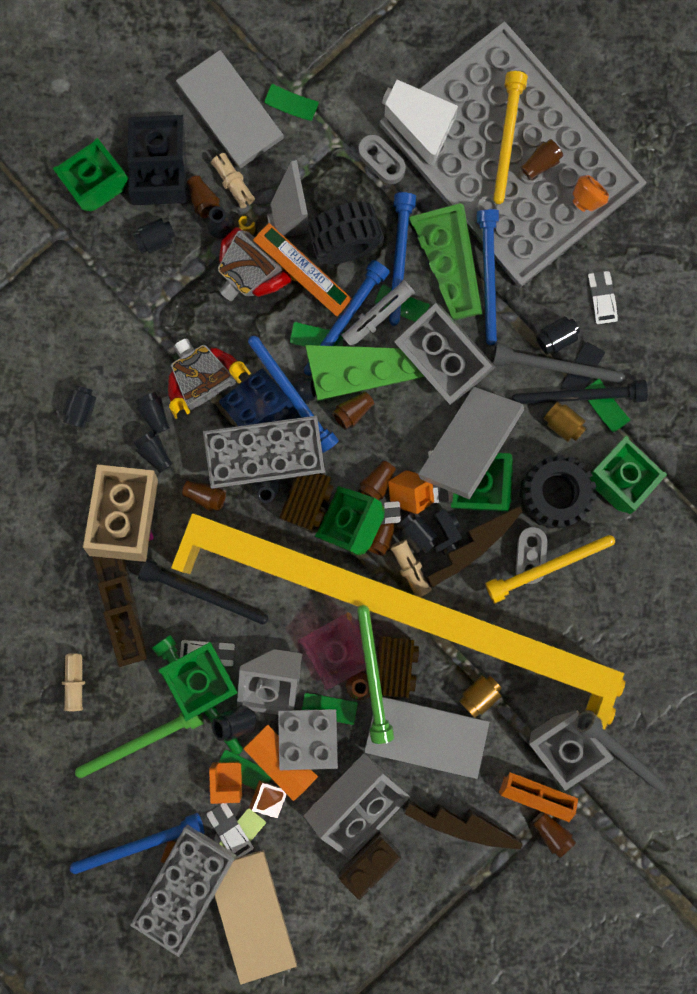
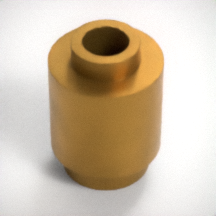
(565, 422)
(481, 696)

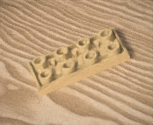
(254, 919)

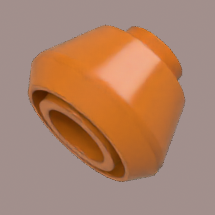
(589, 194)

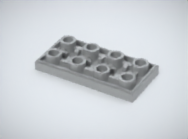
(230, 109)
(471, 442)
(264, 452)
(432, 738)
(183, 890)

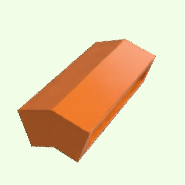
(265, 752)
(536, 801)

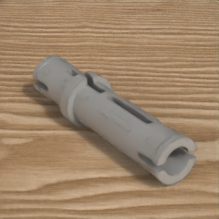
(403, 292)

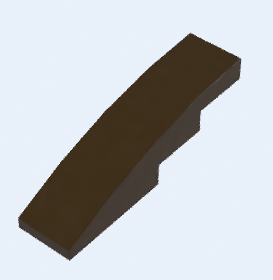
(481, 540)
(120, 610)
(471, 828)

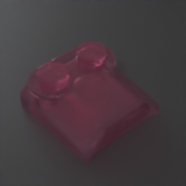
(336, 650)

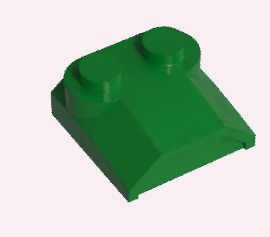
(92, 176)
(626, 476)
(494, 489)
(351, 521)
(198, 681)

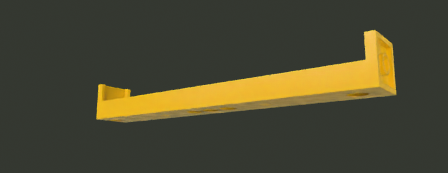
(403, 607)

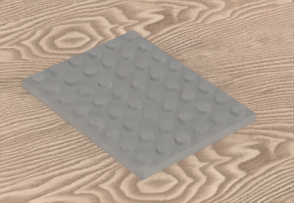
(539, 213)

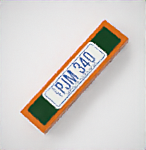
(302, 269)

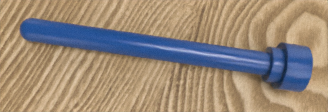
(404, 205)
(487, 221)
(375, 273)
(327, 438)
(136, 846)

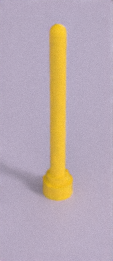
(515, 83)
(499, 589)

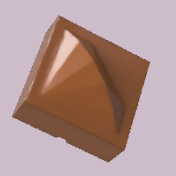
(267, 799)

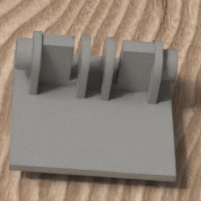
(307, 739)

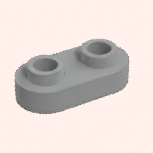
(383, 160)
(531, 555)

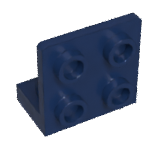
(258, 402)

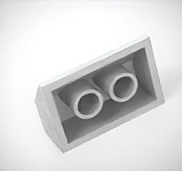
(444, 354)
(356, 806)

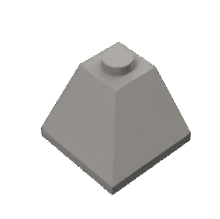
(288, 205)
(270, 682)

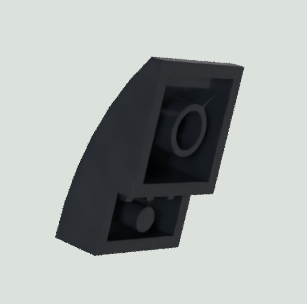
(157, 160)

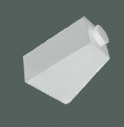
(419, 118)

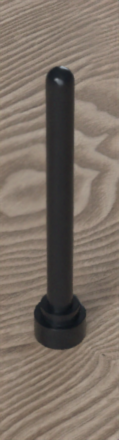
(633, 391)
(152, 573)

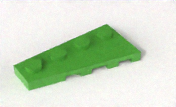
(448, 249)
(356, 369)

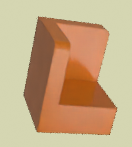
(411, 492)
(225, 782)

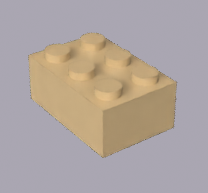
(121, 513)

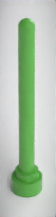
(381, 730)
(137, 744)

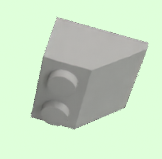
(567, 751)

